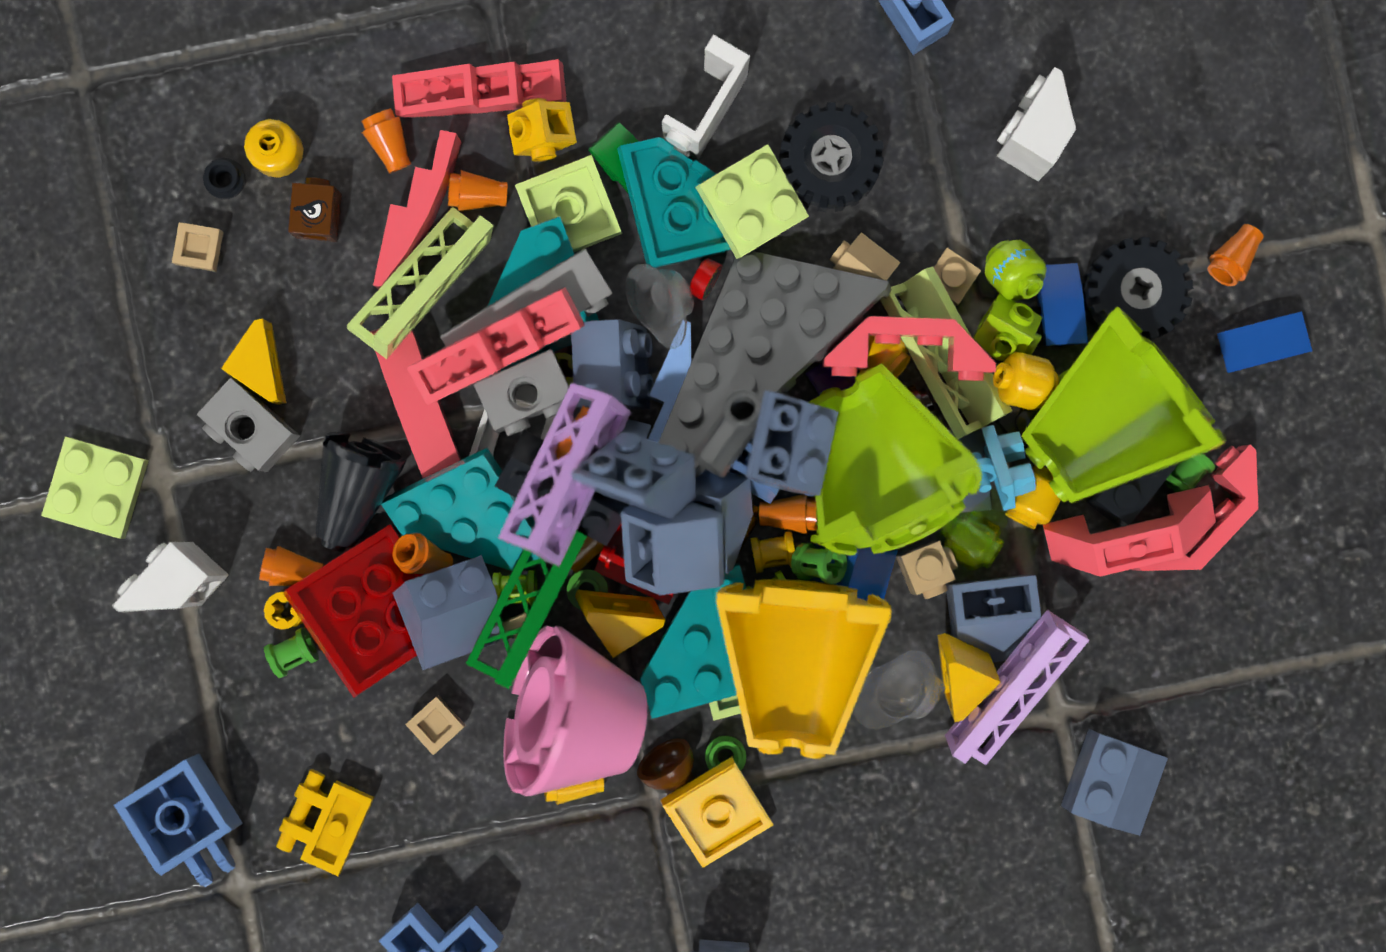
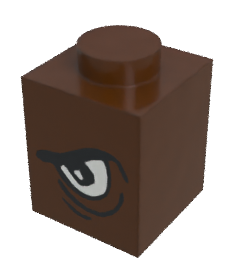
(315, 210)

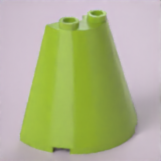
(1117, 415)
(888, 468)

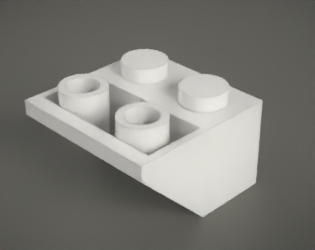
(1040, 133)
(176, 578)

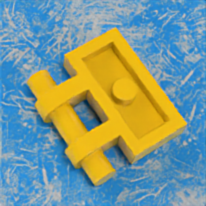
(336, 827)

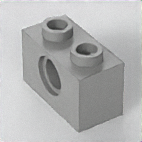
(499, 393)
(271, 433)

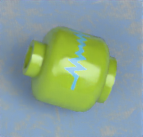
(1015, 270)

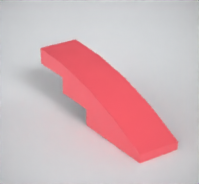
(477, 89)
(410, 224)
(496, 346)
(423, 424)

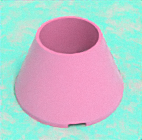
(572, 717)

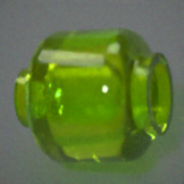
(973, 540)

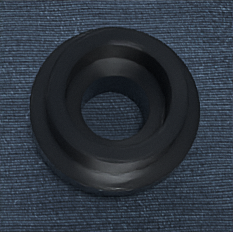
(215, 170)

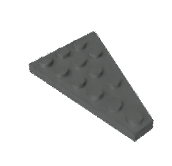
(764, 334)

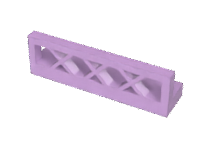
(563, 508)
(1017, 677)

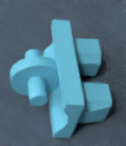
(1008, 481)

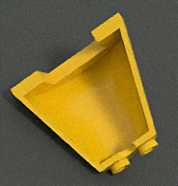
(799, 659)

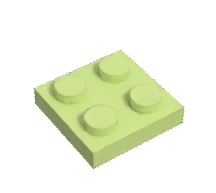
(577, 197)
(752, 201)
(95, 488)

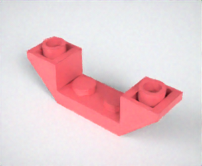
(963, 352)
(1238, 477)
(1133, 544)

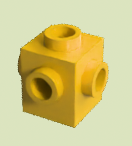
(541, 128)

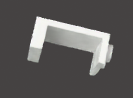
(727, 65)

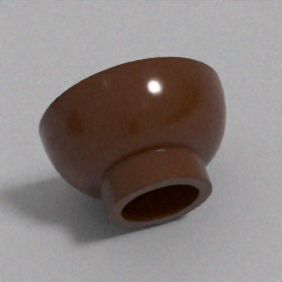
(667, 766)

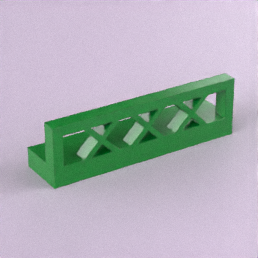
(535, 615)

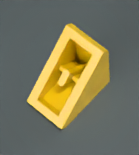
(257, 362)
(620, 618)
(966, 675)

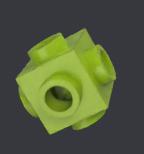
(1008, 329)

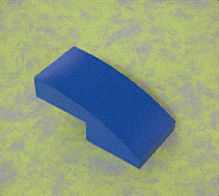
(1062, 306)
(1264, 342)

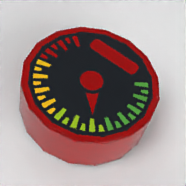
(705, 278)

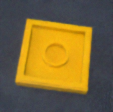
(716, 812)

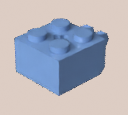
(169, 841)

